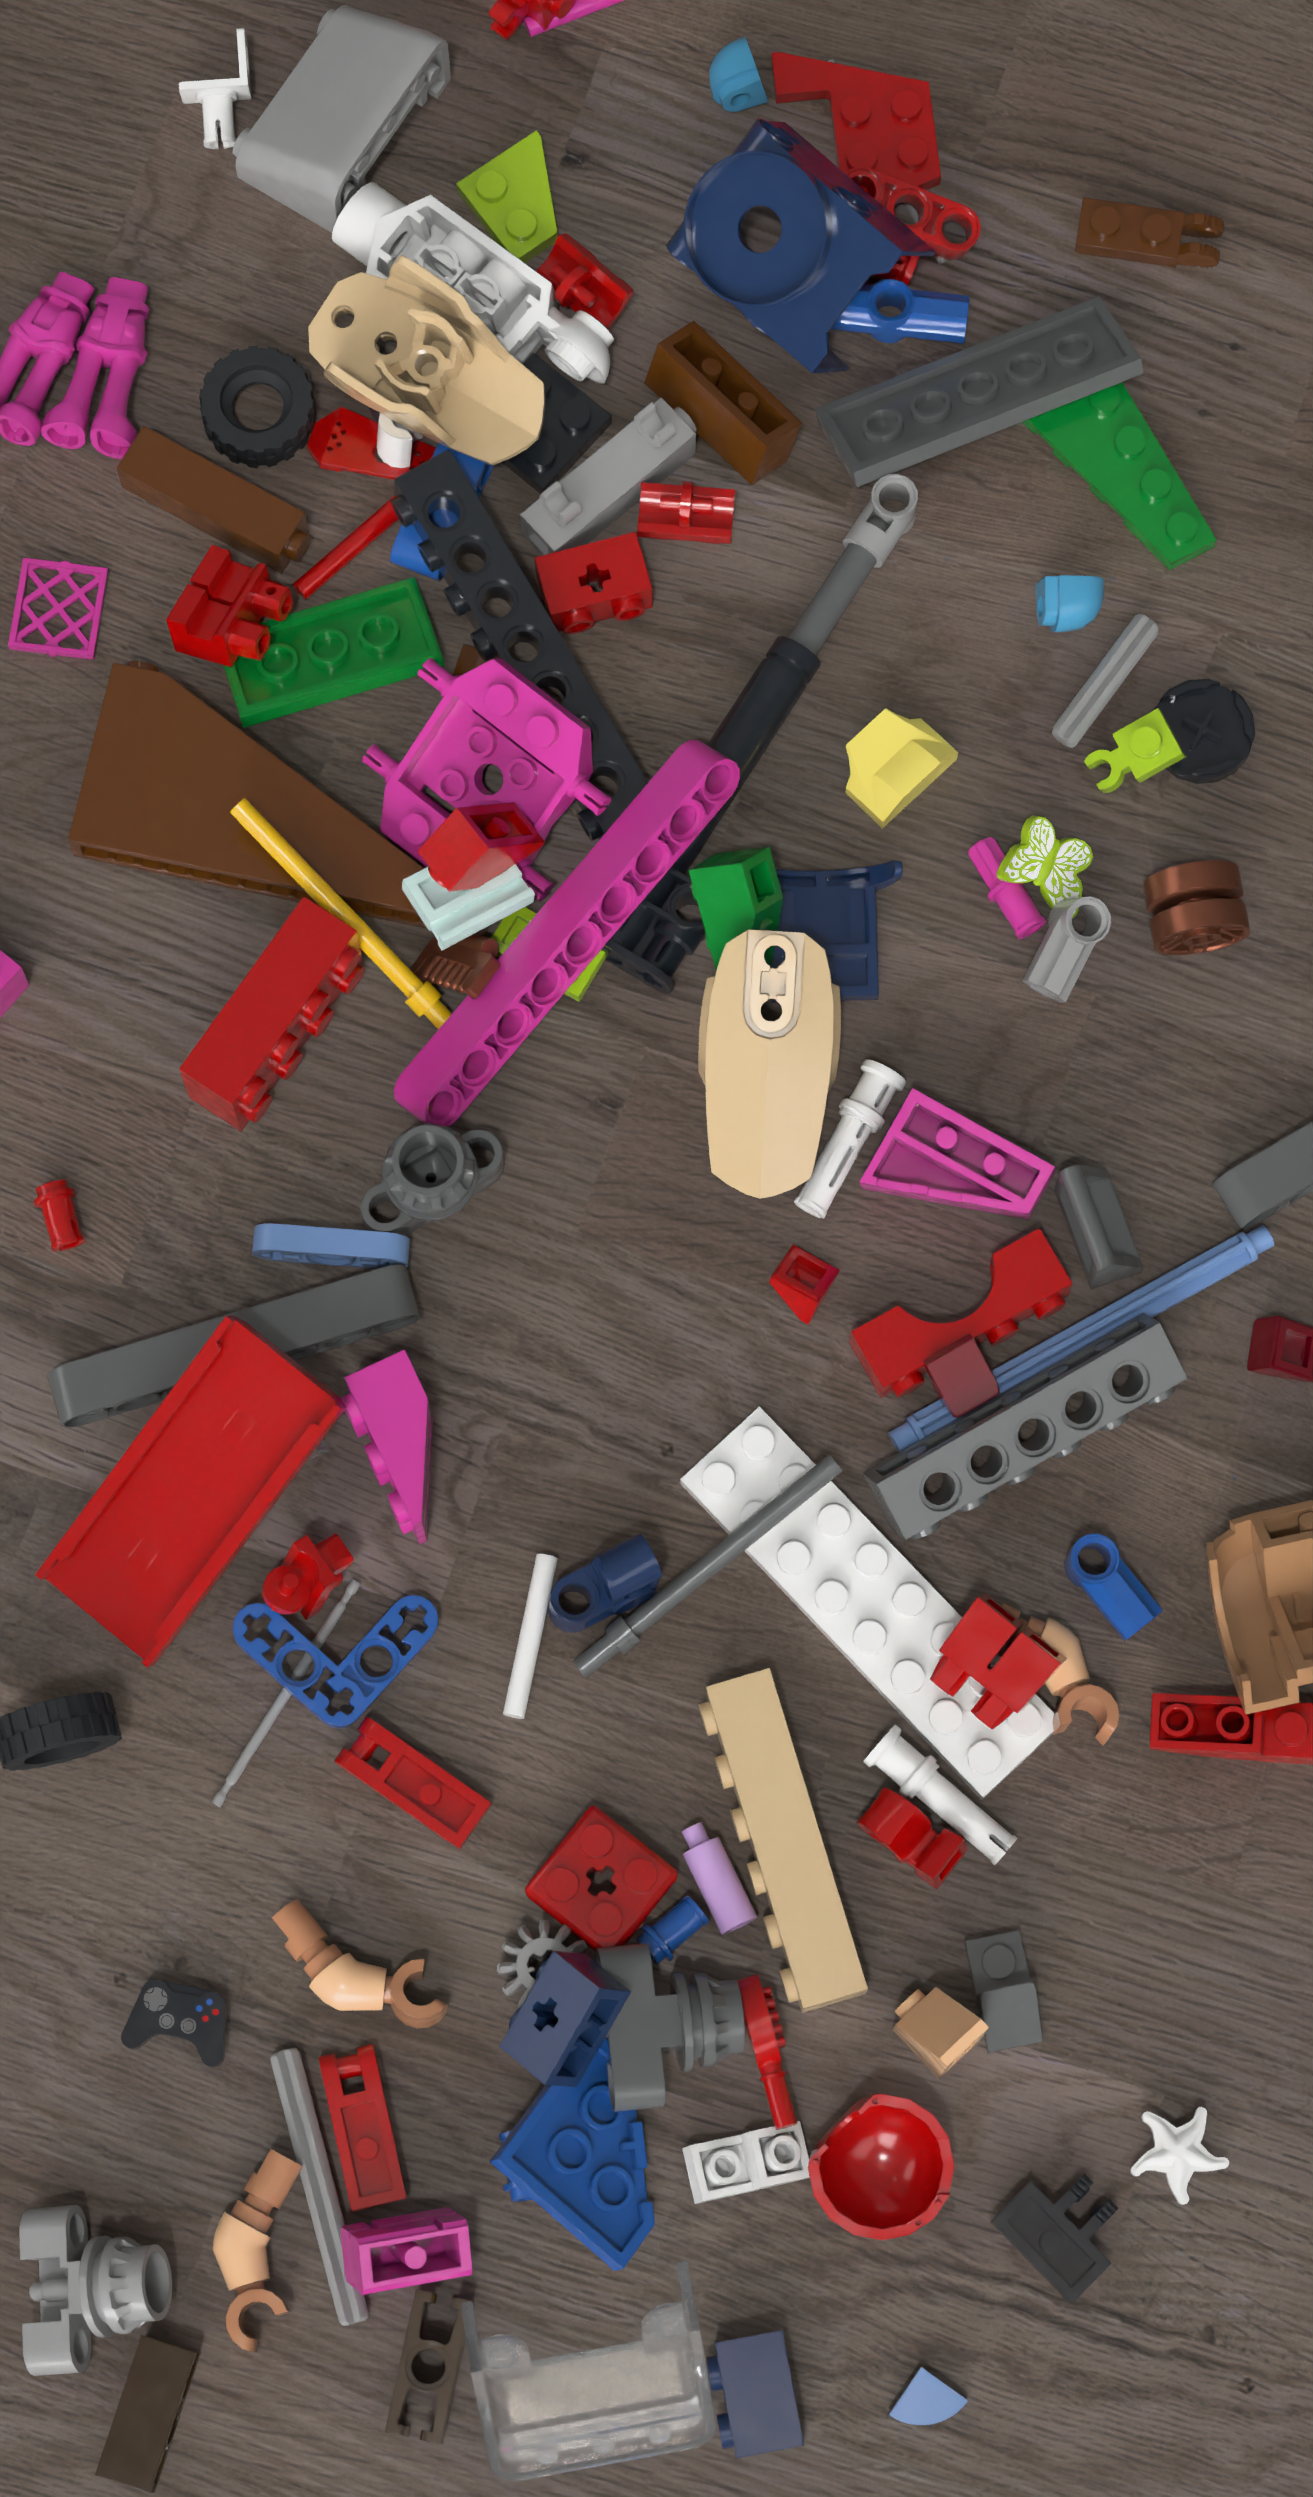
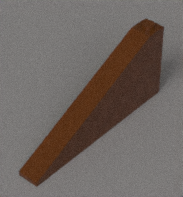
(164, 792)

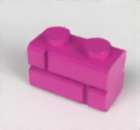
(406, 2250)

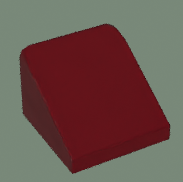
(1281, 1349)
(961, 1377)

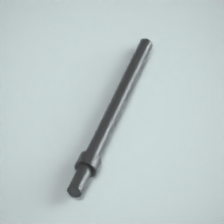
(624, 1633)

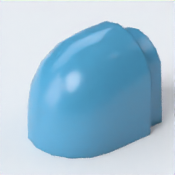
(735, 78)
(1068, 601)

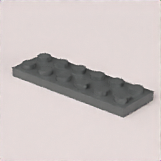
(978, 391)

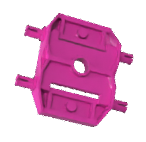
(482, 721)

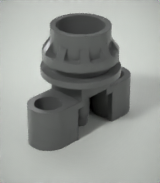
(431, 1176)
(694, 2020)

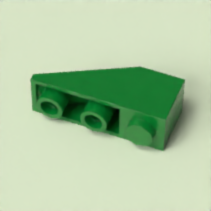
(736, 895)

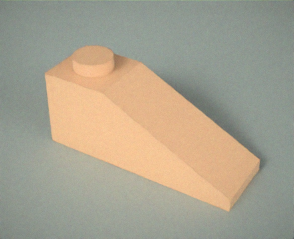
(938, 2029)

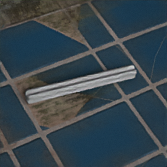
(316, 2180)

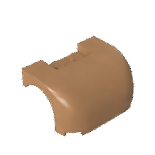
(1265, 1603)

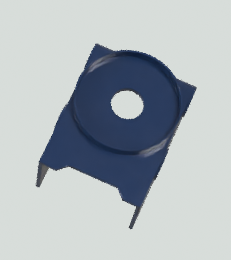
(827, 245)

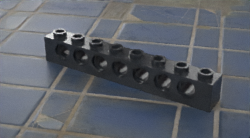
(443, 485)

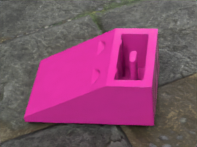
(396, 1416)

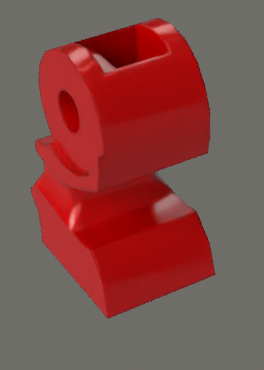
(910, 1837)

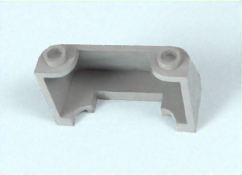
(340, 111)

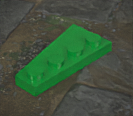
(1128, 470)

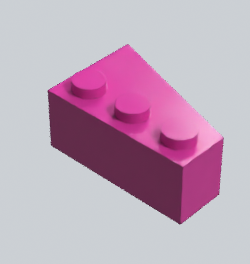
(955, 1163)

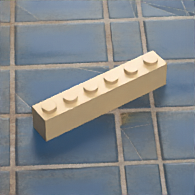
(784, 1841)

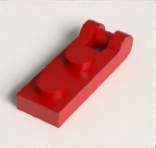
(415, 1784)
(363, 2130)

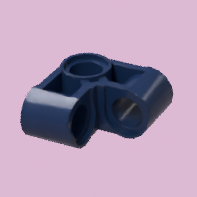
(610, 1583)

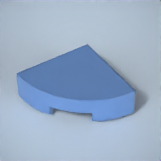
(926, 2401)

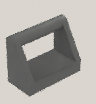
(1097, 1225)

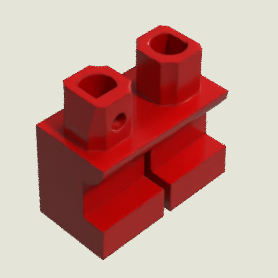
(223, 607)
(974, 1647)

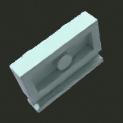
(464, 912)

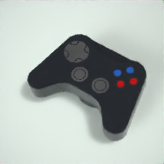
(182, 2014)

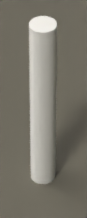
(530, 1636)

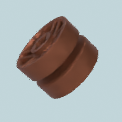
(1196, 907)

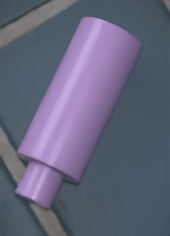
(717, 1880)

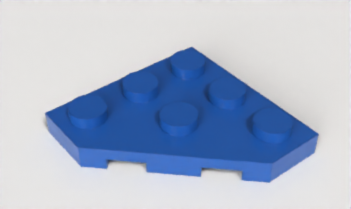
(584, 2164)

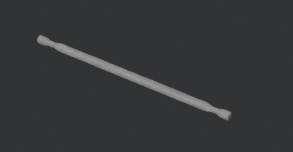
(284, 1696)

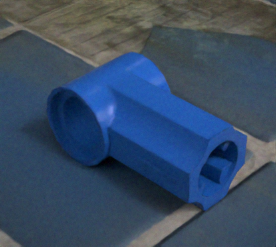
(1114, 1591)

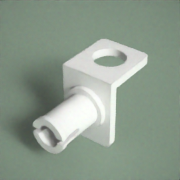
(218, 98)

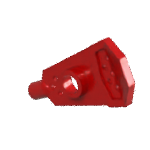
(356, 446)

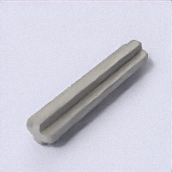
(1105, 680)

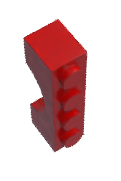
(1023, 1283)

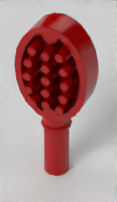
(766, 2047)

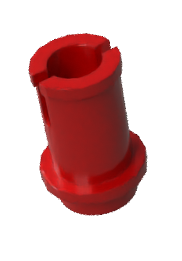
(59, 1215)

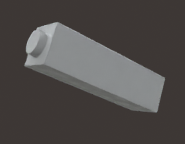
(610, 479)

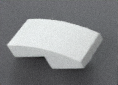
(746, 2162)

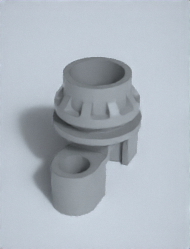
(86, 2288)

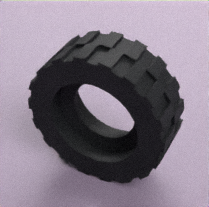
(249, 368)
(58, 1731)

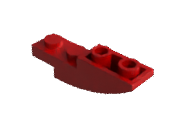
(1222, 1730)

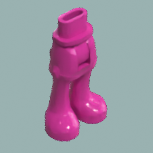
(46, 333)
(112, 341)

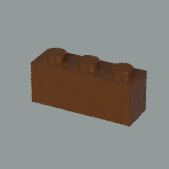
(724, 402)

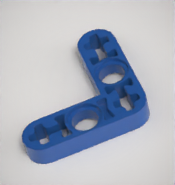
(348, 1673)

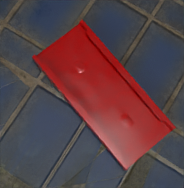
(192, 1488)

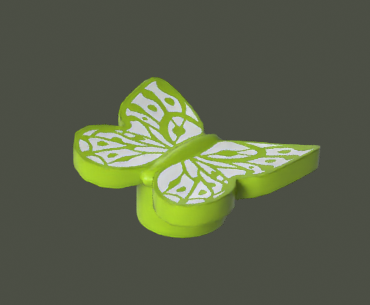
(1046, 861)

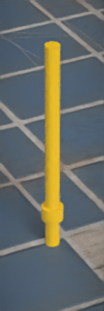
(422, 997)

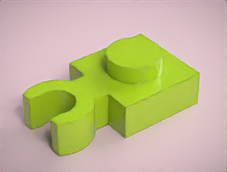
(1142, 748)

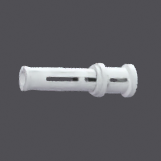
(859, 1117)
(919, 1778)

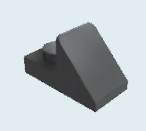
(1004, 1991)

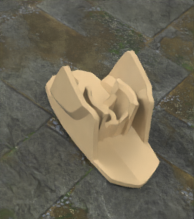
(447, 369)
(768, 1076)

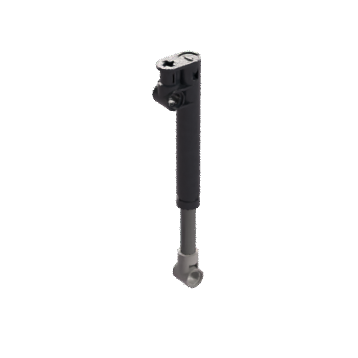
(654, 936)

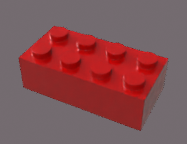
(273, 1015)

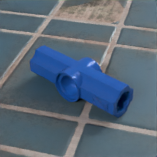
(923, 313)

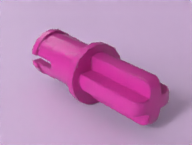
(1010, 897)

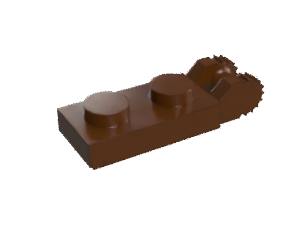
(1146, 234)

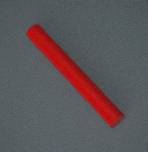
(346, 551)

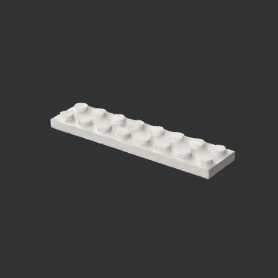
(861, 1599)

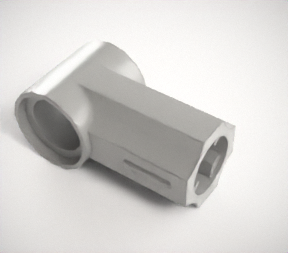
(1064, 950)

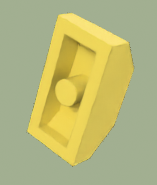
(894, 763)

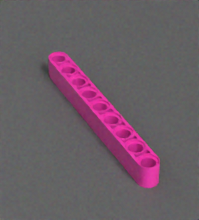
(567, 933)

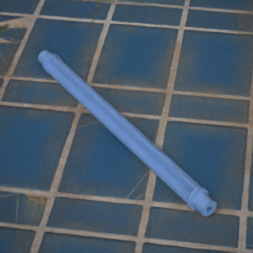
(1149, 1299)

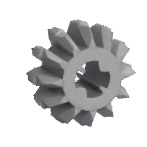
(533, 1949)

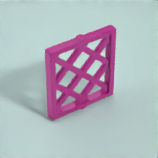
(52, 646)

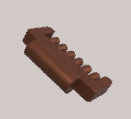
(461, 967)

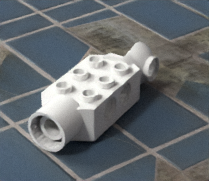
(497, 285)

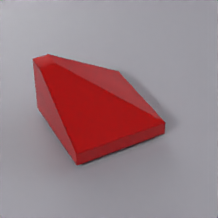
(803, 1282)

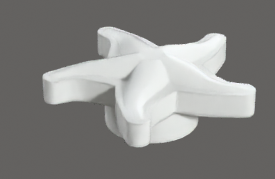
(1178, 2152)

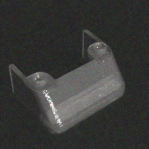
(593, 2402)

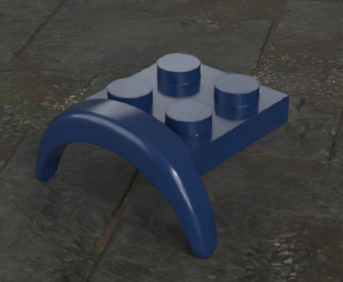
(840, 916)

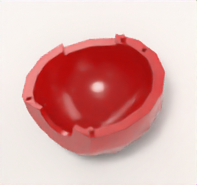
(882, 2168)

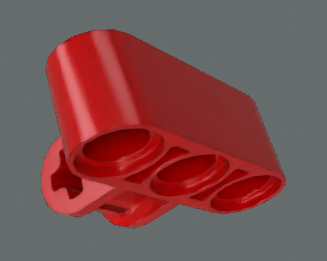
(932, 213)

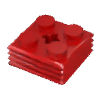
(598, 1846)

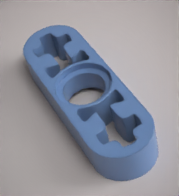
(330, 1246)

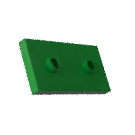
(335, 652)

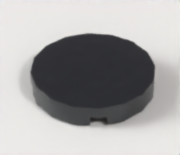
(1211, 729)

